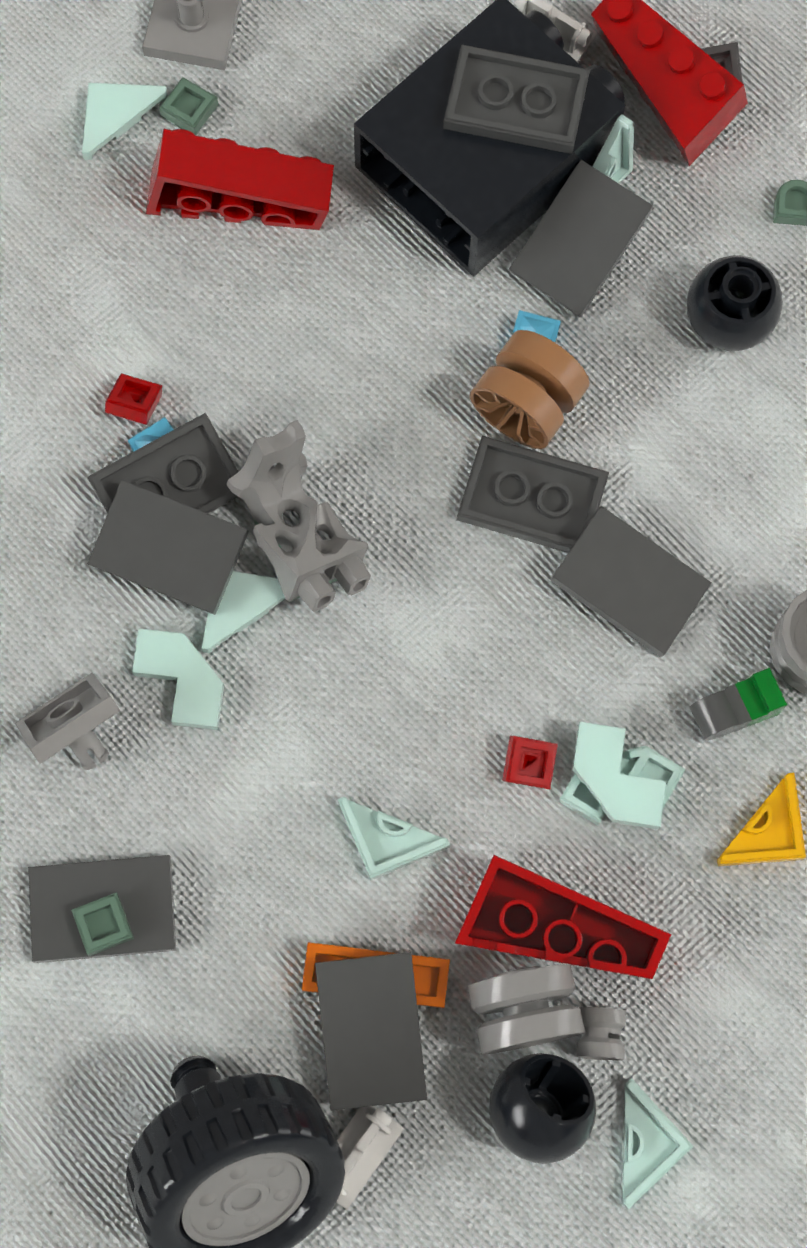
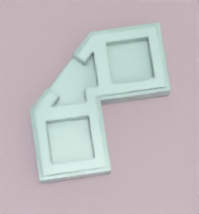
(175, 658)
(635, 762)
(621, 796)

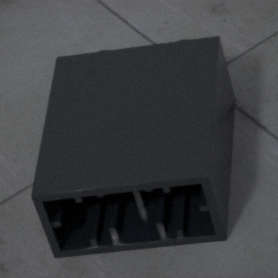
(467, 187)

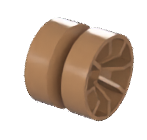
(530, 389)

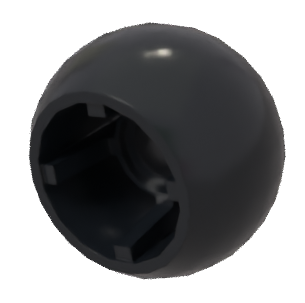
(726, 320)
(542, 1108)

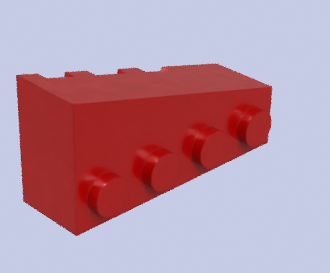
(672, 74)
(238, 182)
(550, 922)

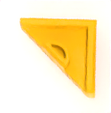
(772, 831)

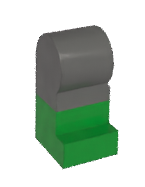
(739, 706)

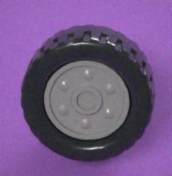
(234, 1163)

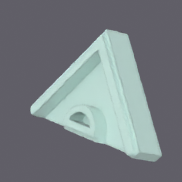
(114, 110)
(617, 152)
(243, 603)
(387, 841)
(649, 1144)

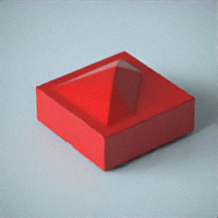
(133, 399)
(530, 762)

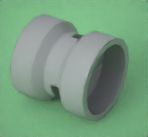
(602, 1034)

